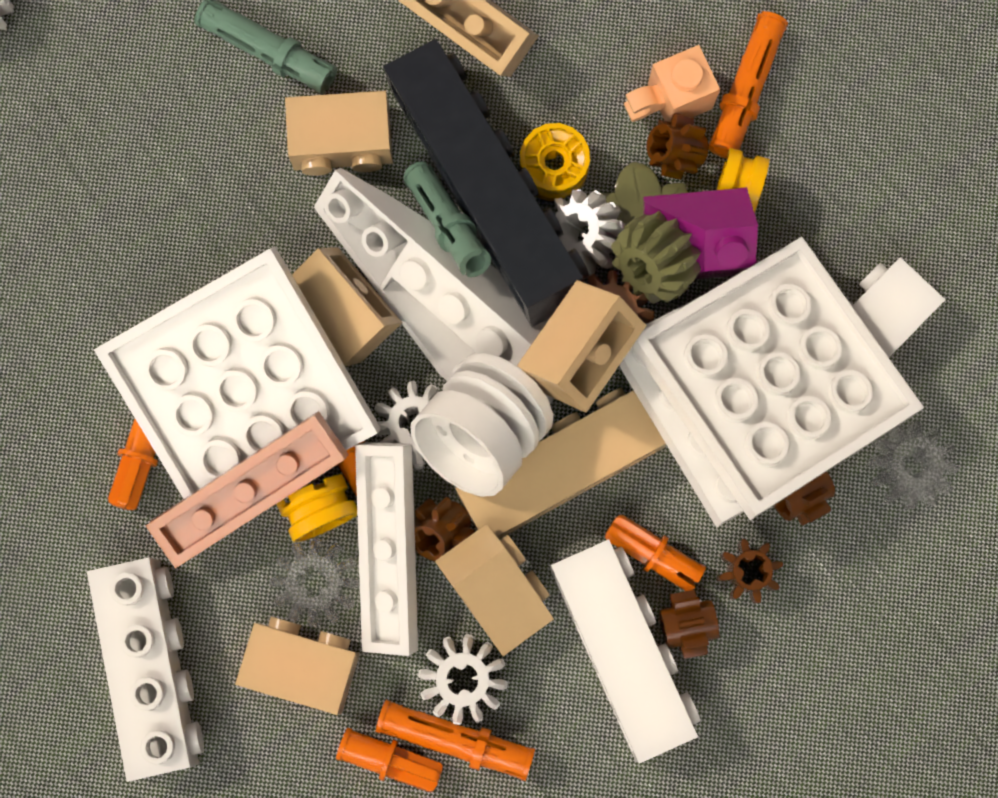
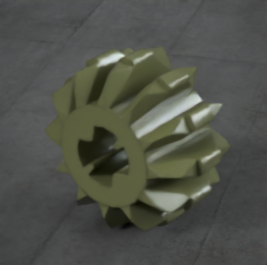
(656, 257)

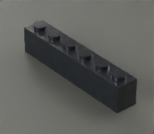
(484, 179)

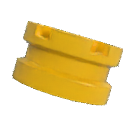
(547, 143)
(744, 173)
(318, 508)

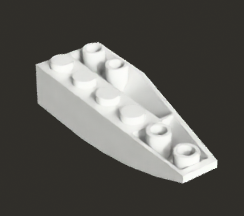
(421, 282)

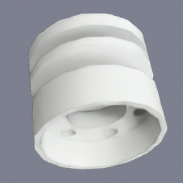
(482, 424)

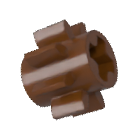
(677, 146)
(809, 501)
(440, 527)
(764, 569)
(689, 624)

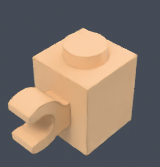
(675, 86)

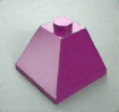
(720, 226)

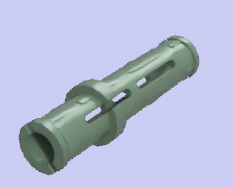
(280, 53)
(453, 230)

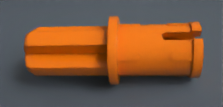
(132, 470)
(655, 553)
(389, 760)

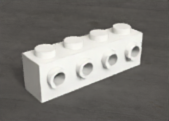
(624, 651)
(144, 668)

